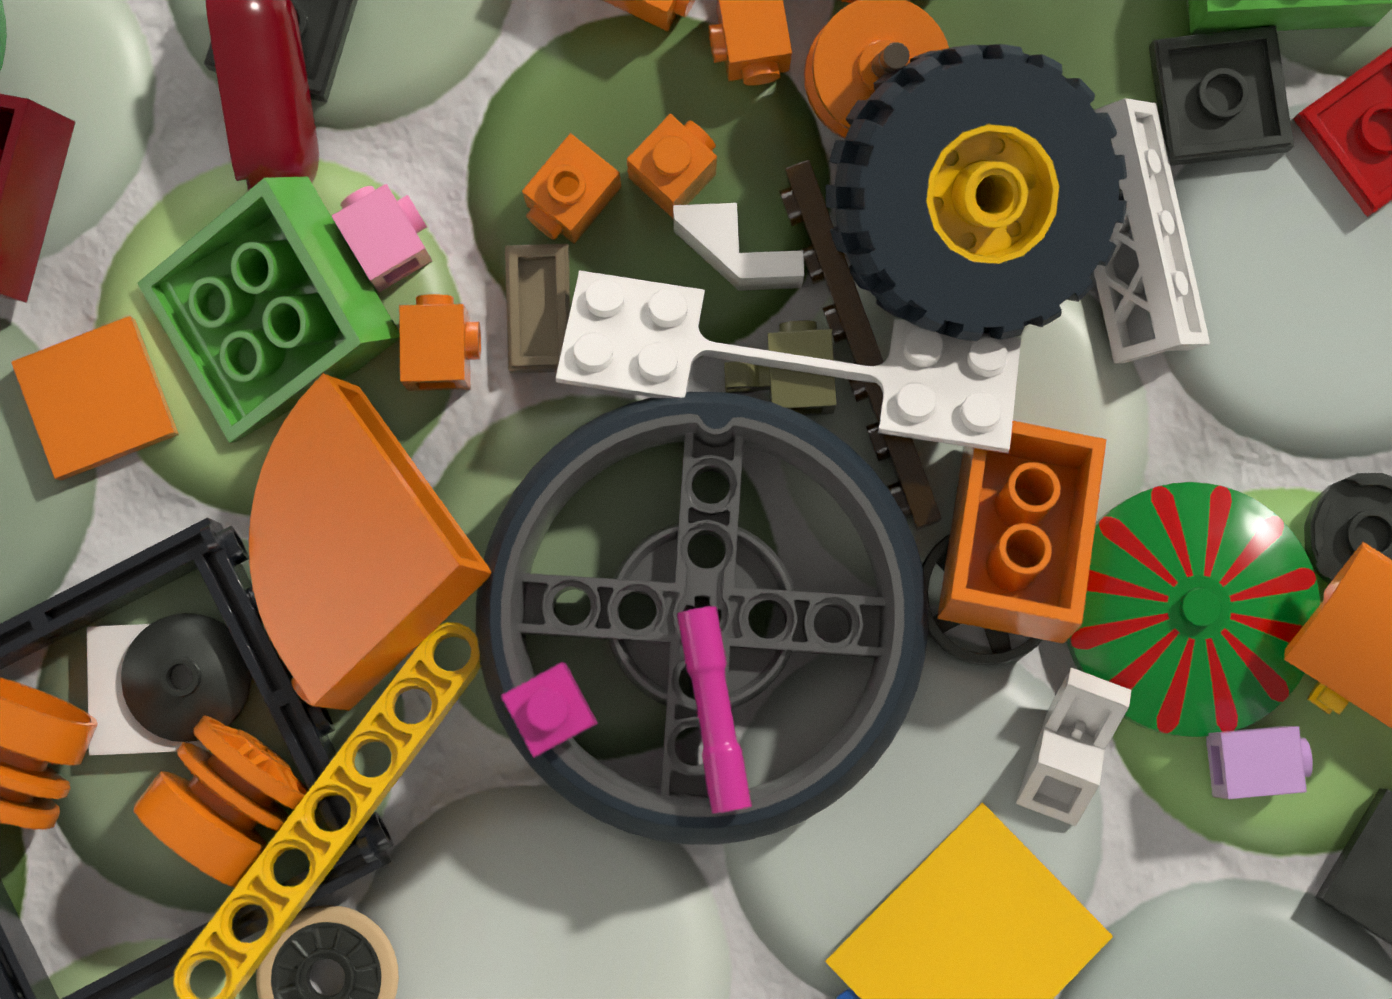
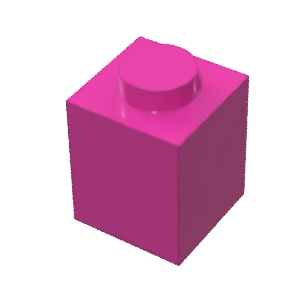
(549, 709)

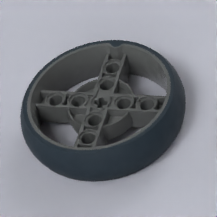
(880, 627)

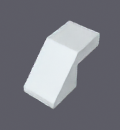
(714, 236)
(1072, 746)

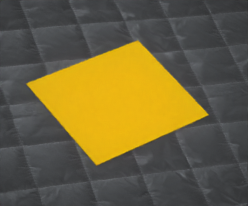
(972, 925)

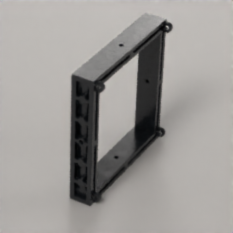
(303, 727)

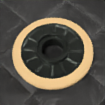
(335, 935)

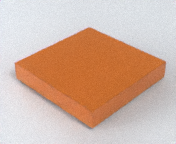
(94, 398)

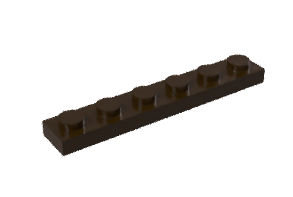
(850, 323)

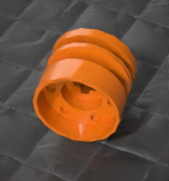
(33, 733)
(216, 812)

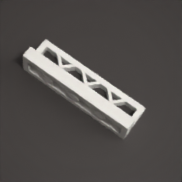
(1158, 241)

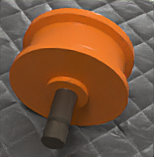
(861, 47)

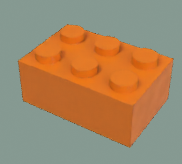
(1024, 534)

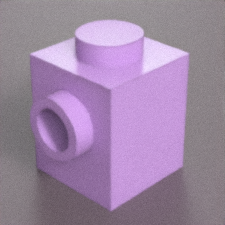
(1258, 762)

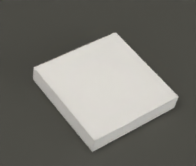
(117, 728)

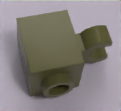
(788, 388)

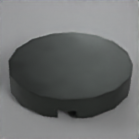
(1344, 517)

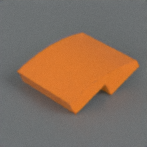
(1351, 635)

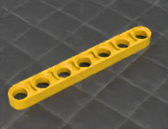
(323, 847)

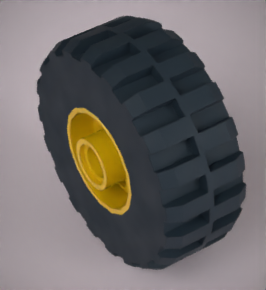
(989, 129)

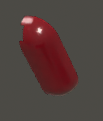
(263, 89)

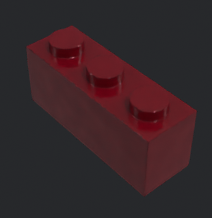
(31, 165)

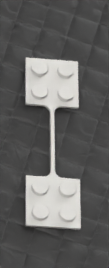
(647, 335)

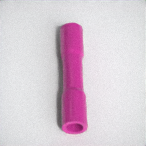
(721, 752)

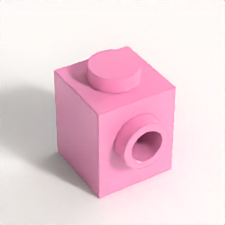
(383, 234)

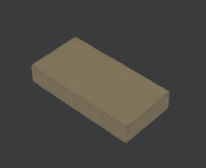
(536, 305)

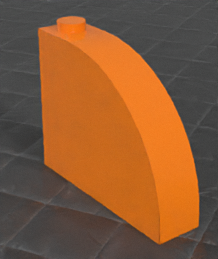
(350, 548)

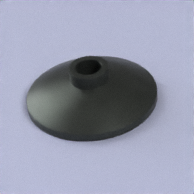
(217, 668)

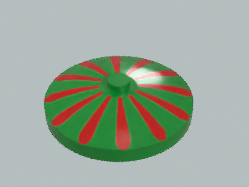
(1195, 608)

